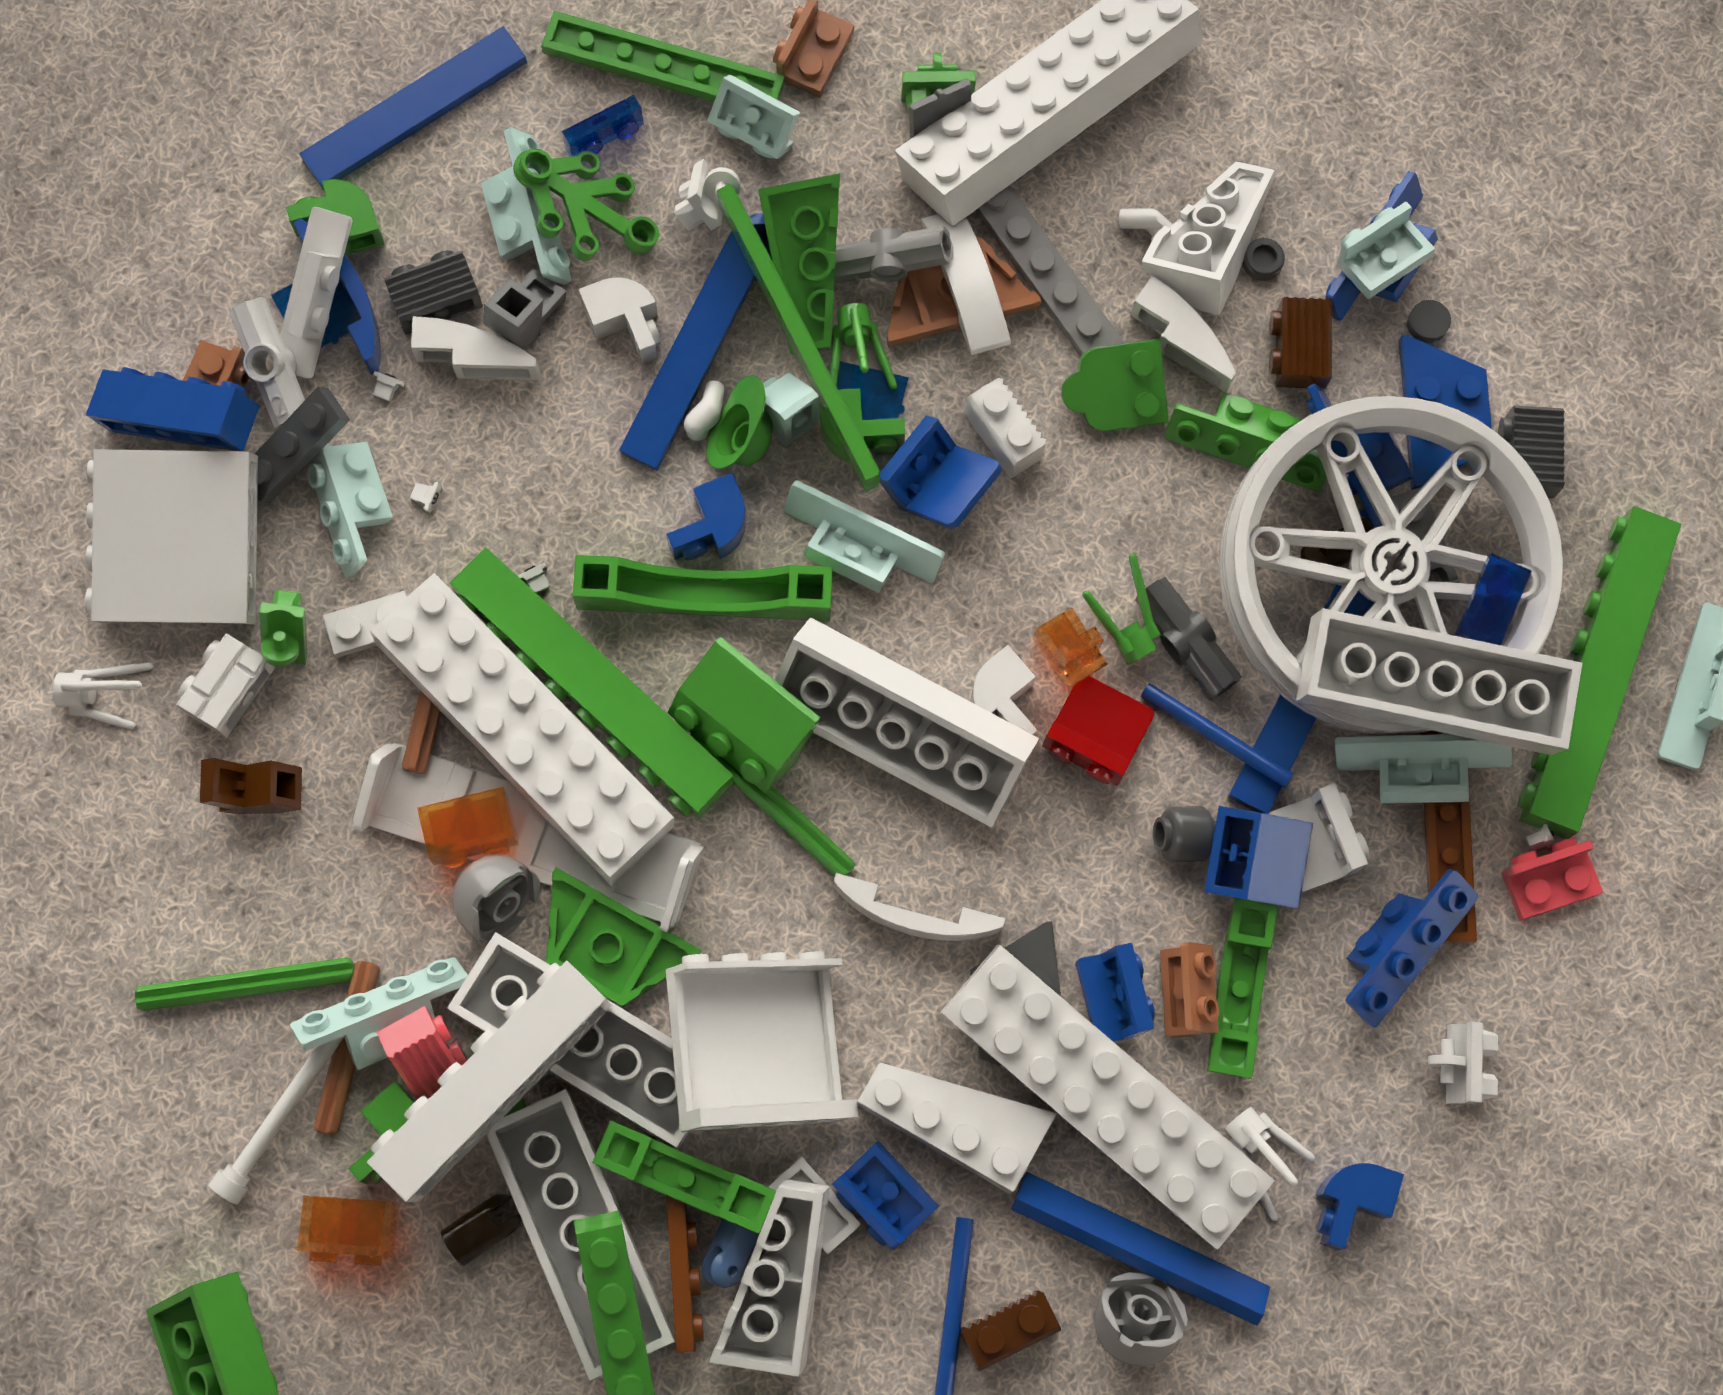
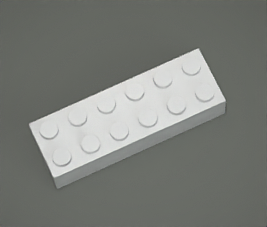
(1439, 682)
(906, 722)
(614, 1063)
(488, 1083)
(553, 1183)

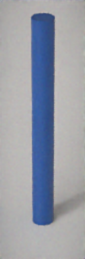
(1217, 735)
(954, 1306)

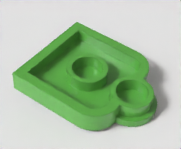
(1119, 386)

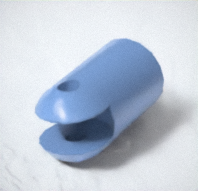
(728, 1254)

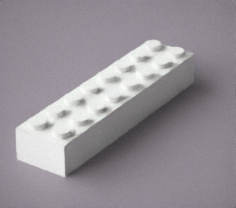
(1045, 101)
(522, 729)
(1107, 1096)

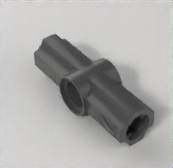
(1190, 639)

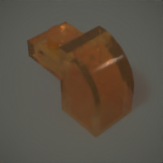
(1070, 647)

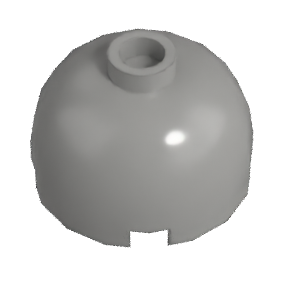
(491, 895)
(1139, 1320)

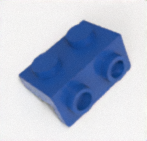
(1116, 993)
(884, 1196)

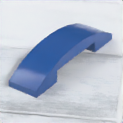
(364, 331)

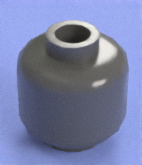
(1184, 833)

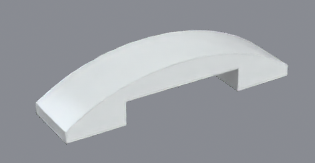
(972, 289)
(971, 923)

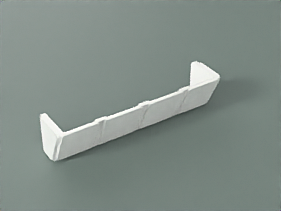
(390, 800)

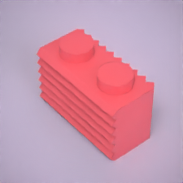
(421, 1050)

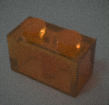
(468, 827)
(348, 1228)

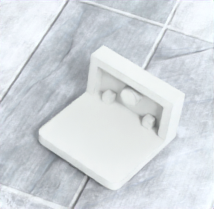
(1334, 845)

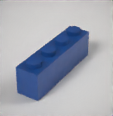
(173, 409)

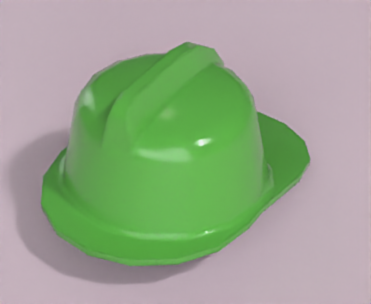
(743, 427)

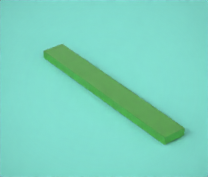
(798, 337)

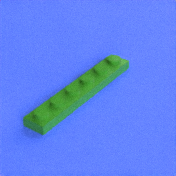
(649, 59)

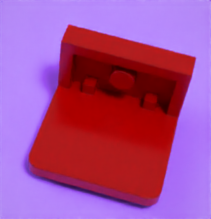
(1098, 730)

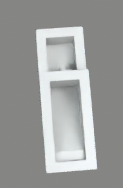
(1183, 333)
(470, 350)

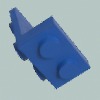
(936, 476)

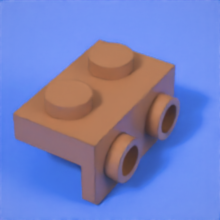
(1189, 990)

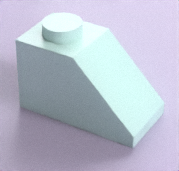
(791, 407)

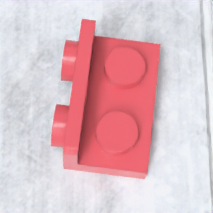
(1551, 879)

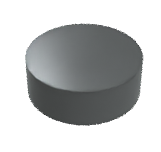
(1263, 259)
(1429, 321)

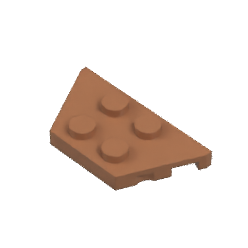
(926, 306)

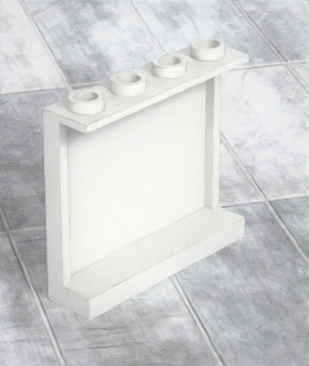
(172, 536)
(755, 1042)

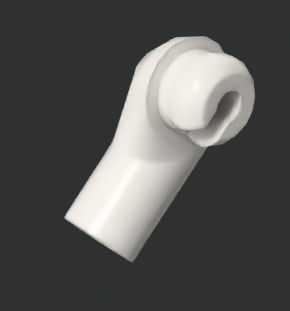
(706, 412)

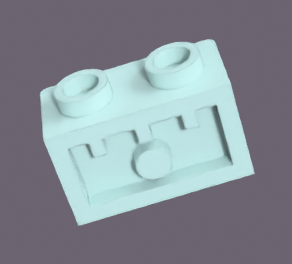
(753, 118)

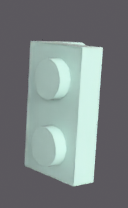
(1383, 251)

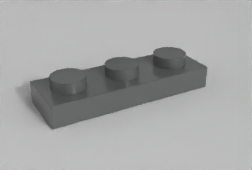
(298, 442)

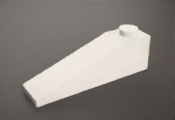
(1209, 240)

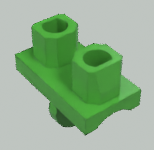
(929, 78)
(283, 629)

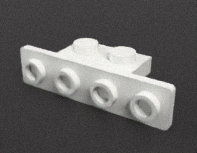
(314, 287)

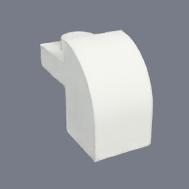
(619, 305)
(1000, 684)

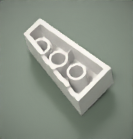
(963, 1124)
(776, 1297)

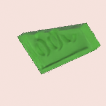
(802, 246)

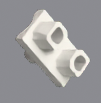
(701, 198)
(1462, 1063)

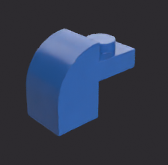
(721, 522)
(1354, 1188)

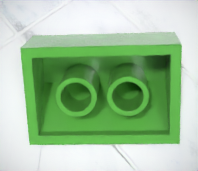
(743, 715)
(211, 1341)

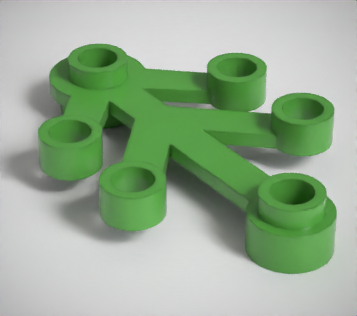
(580, 199)

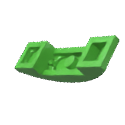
(1241, 987)
(684, 1177)

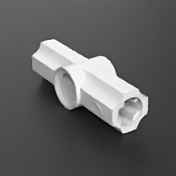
(259, 339)

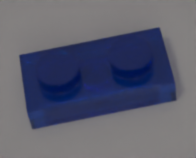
(614, 122)
(1493, 600)

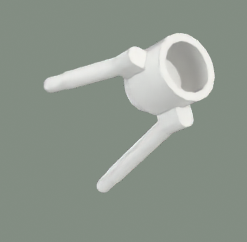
(80, 688)
(1250, 1132)

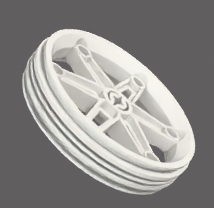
(1416, 417)

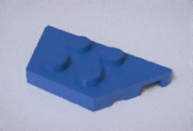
(1442, 379)

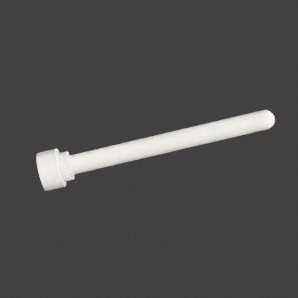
(233, 1179)

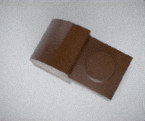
(250, 788)

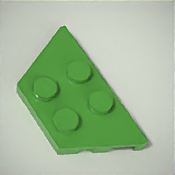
(608, 942)

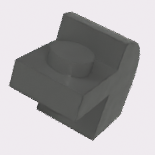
(522, 308)

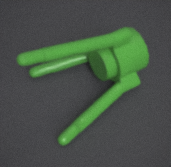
(856, 330)
(1132, 640)

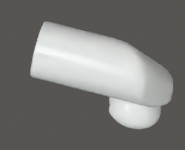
(1143, 218)

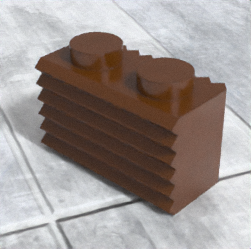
(1302, 342)
(1009, 1330)

